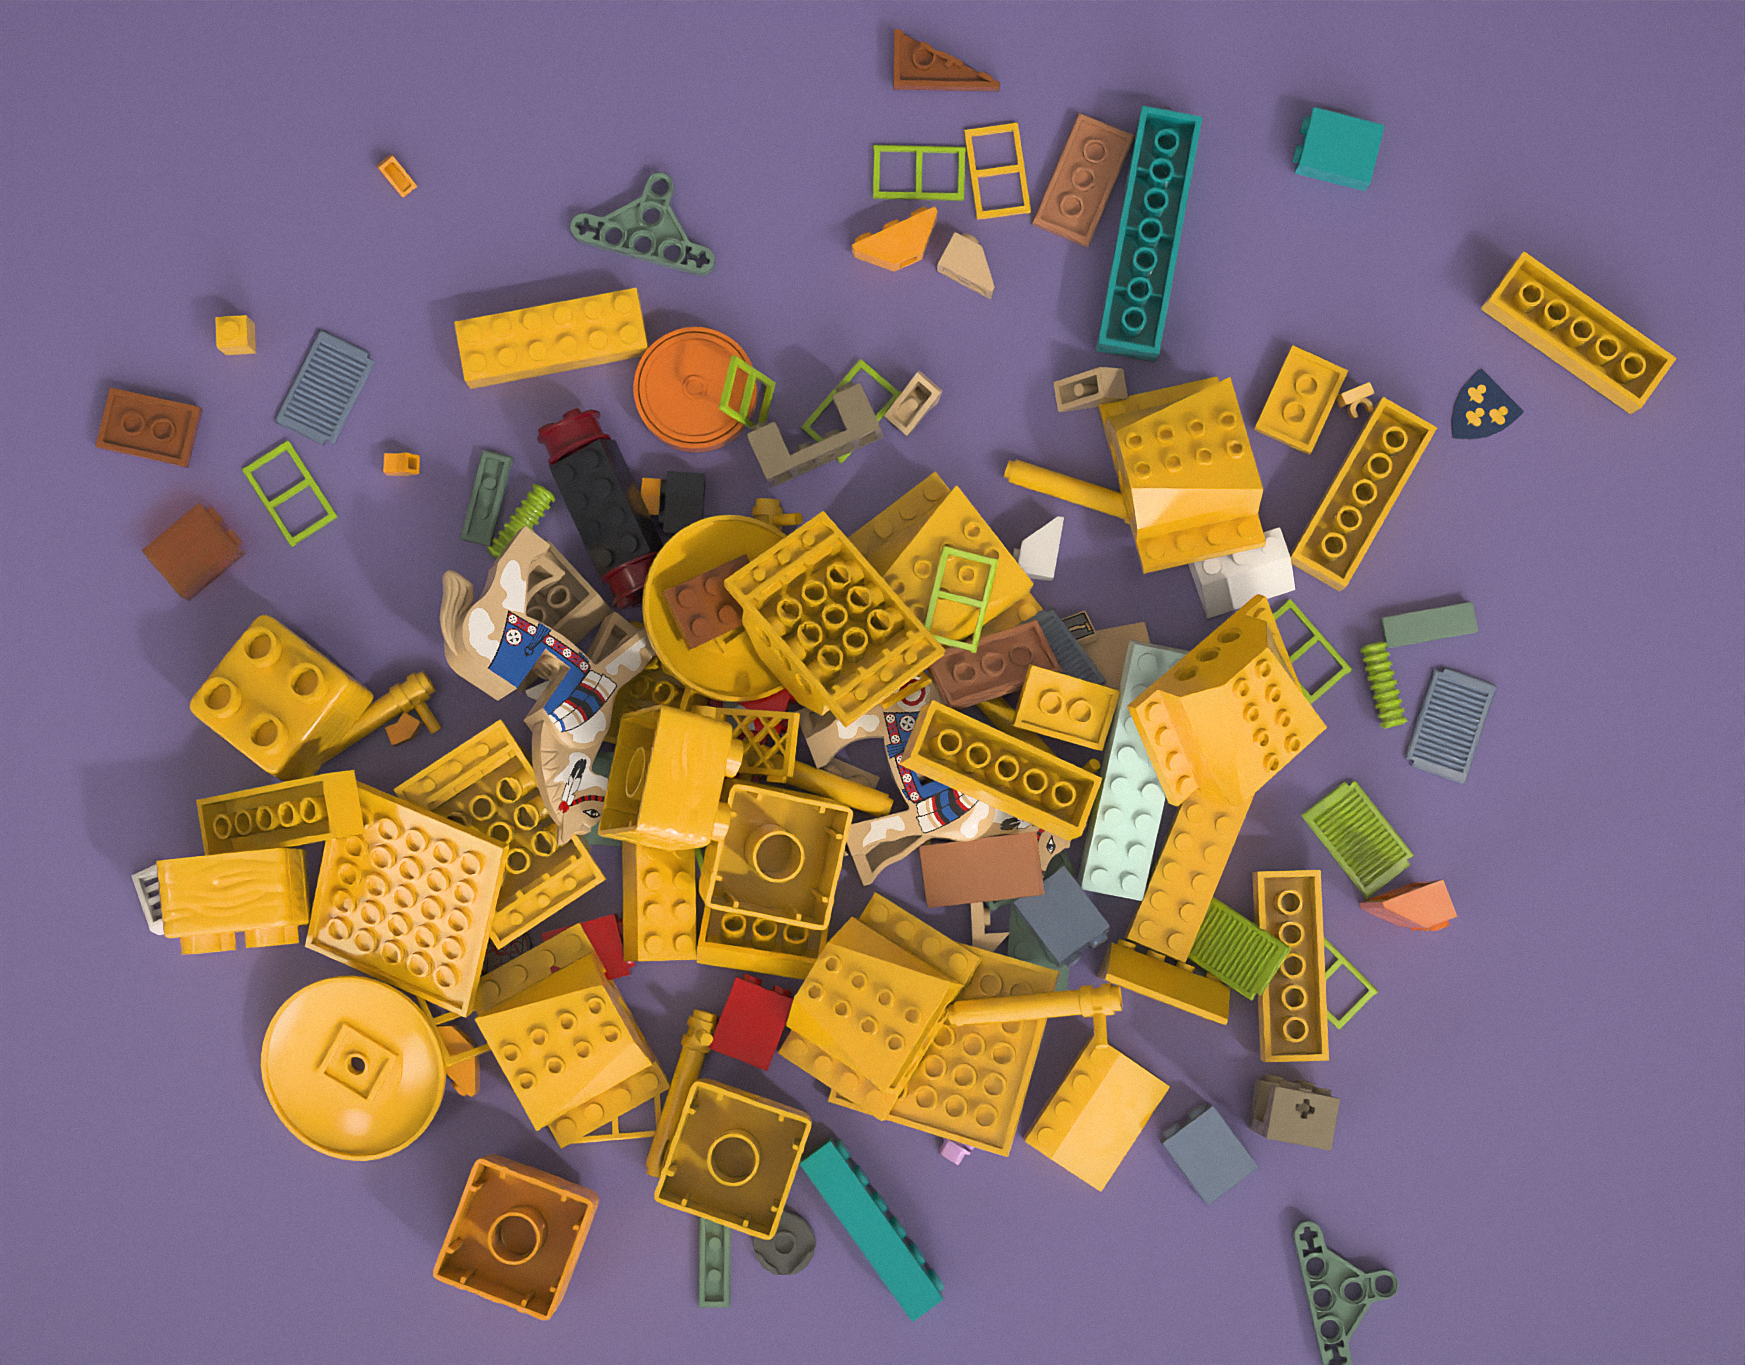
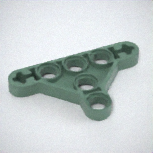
(662, 234)
(1334, 1278)

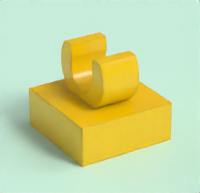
(1354, 397)

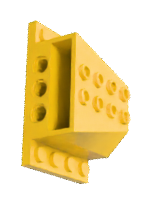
(1185, 473)
(906, 550)
(830, 622)
(1226, 711)
(495, 791)
(875, 1004)
(567, 1038)

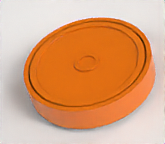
(682, 387)

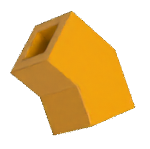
(401, 464)
(651, 494)
(403, 730)

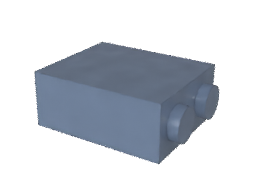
(1063, 919)
(1208, 1152)

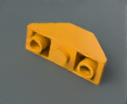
(898, 242)
(465, 1073)

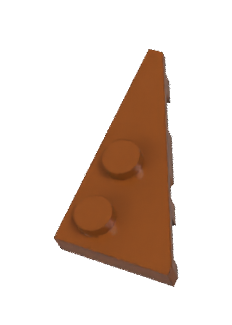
(924, 68)

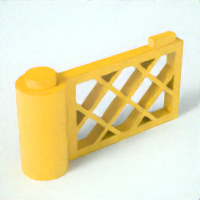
(789, 738)

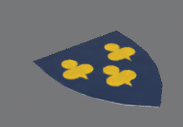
(1482, 409)

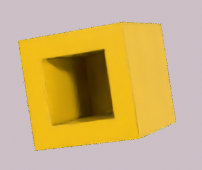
(235, 335)

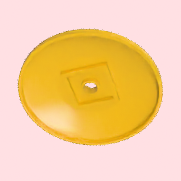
(728, 664)
(320, 1092)

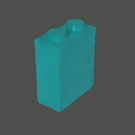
(1338, 148)

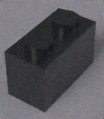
(683, 501)

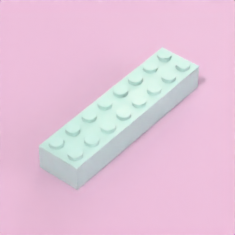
(1130, 794)

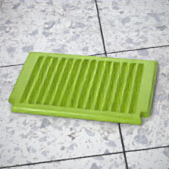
(1358, 837)
(1237, 950)

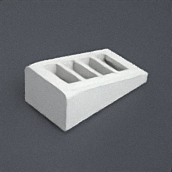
(147, 903)

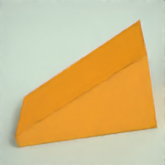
(396, 175)

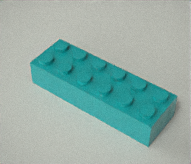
(872, 1228)

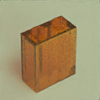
(194, 551)

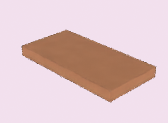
(1083, 180)
(994, 669)
(982, 870)

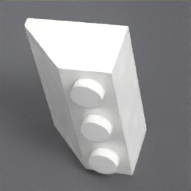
(1234, 579)

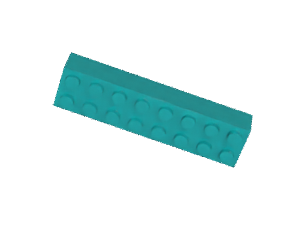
(1149, 234)

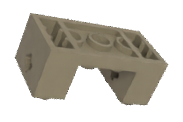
(860, 431)
(1294, 1112)

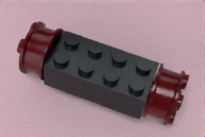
(602, 503)

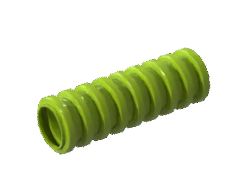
(526, 515)
(1383, 684)

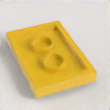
(1300, 400)
(1065, 707)

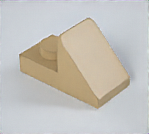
(913, 403)
(979, 919)

